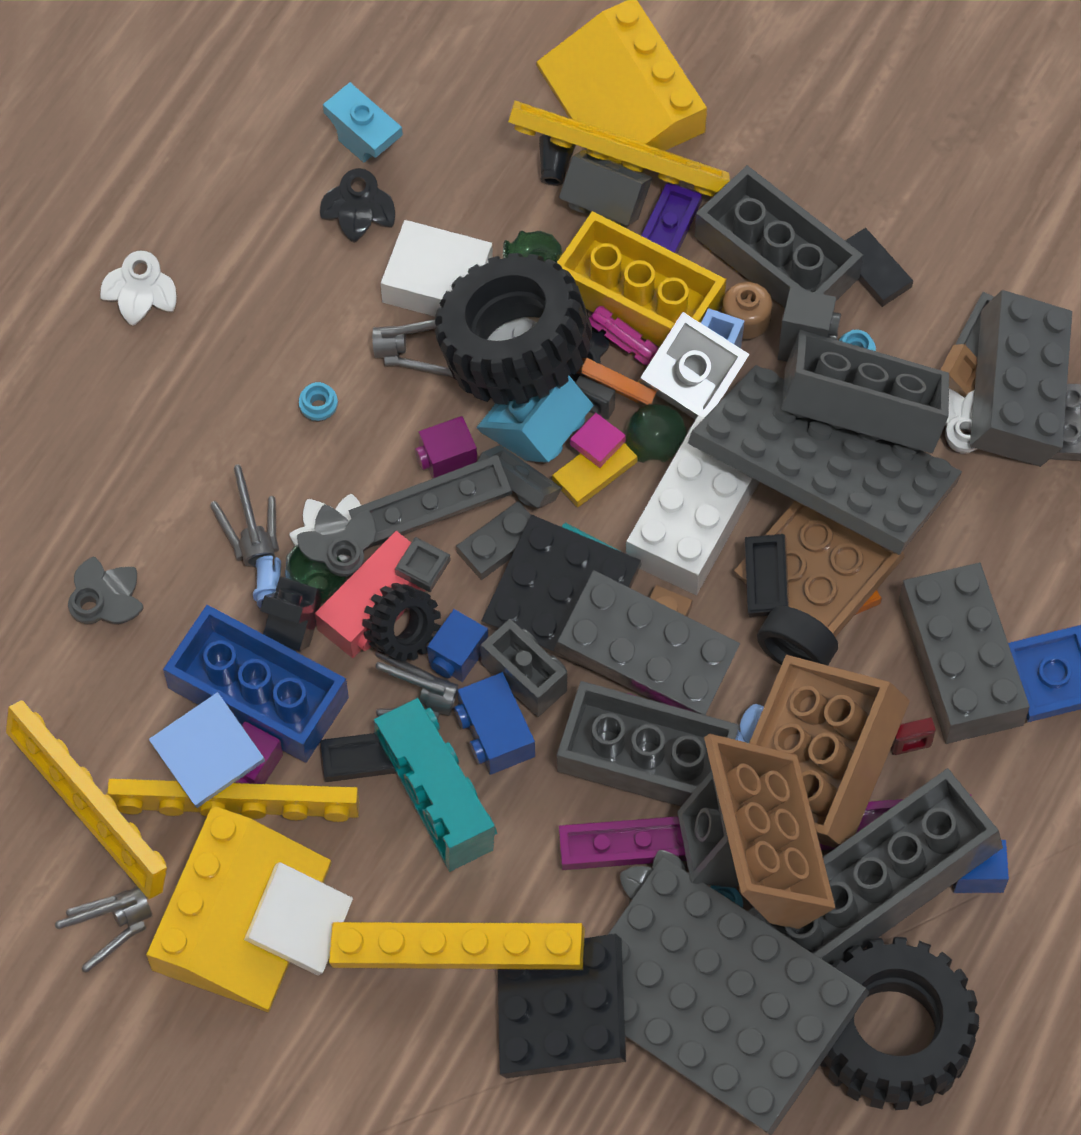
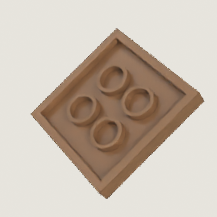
(829, 566)

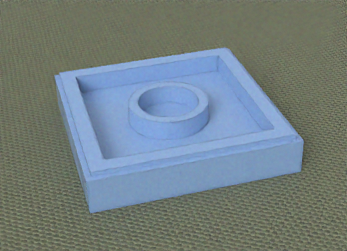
(207, 750)

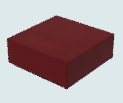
(914, 736)

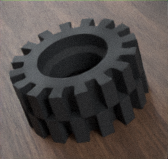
(384, 615)

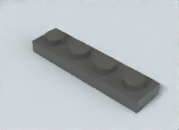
(437, 499)

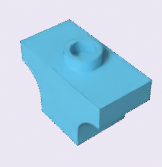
(361, 123)

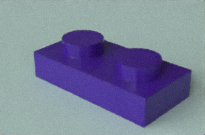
(672, 217)

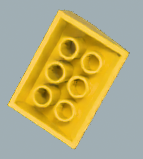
(625, 80)
(215, 904)

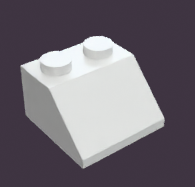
(693, 367)

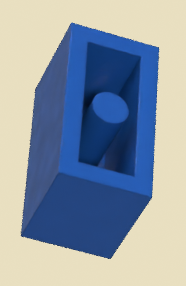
(495, 724)

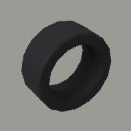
(797, 635)

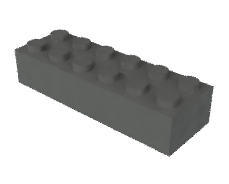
(898, 866)

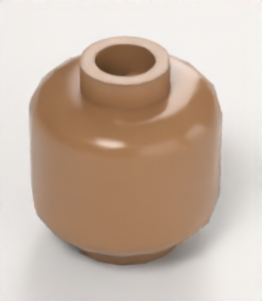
(749, 303)

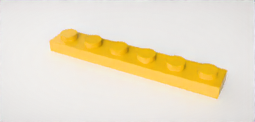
(603, 144)
(86, 800)
(249, 800)
(457, 945)

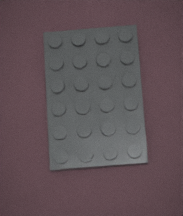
(838, 472)
(727, 996)

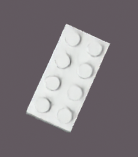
(690, 517)

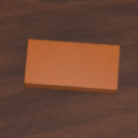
(621, 384)

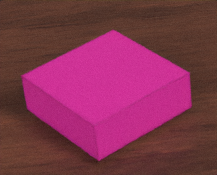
(597, 440)

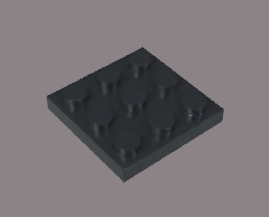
(548, 579)
(563, 1015)

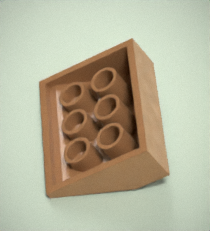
(839, 731)
(770, 831)

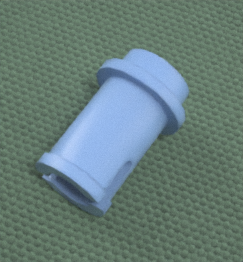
(267, 577)

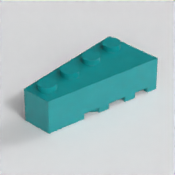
(436, 784)

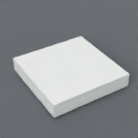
(297, 918)

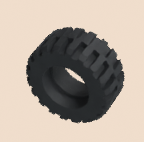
(529, 362)
(944, 996)

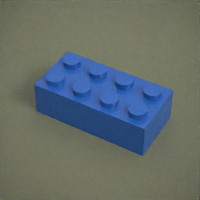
(257, 681)

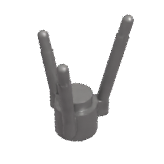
(391, 341)
(254, 540)
(436, 692)
(127, 908)

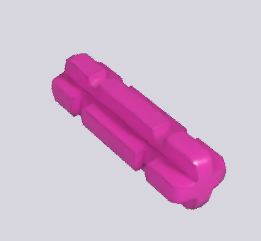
(623, 335)

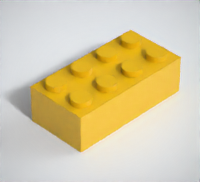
(638, 278)

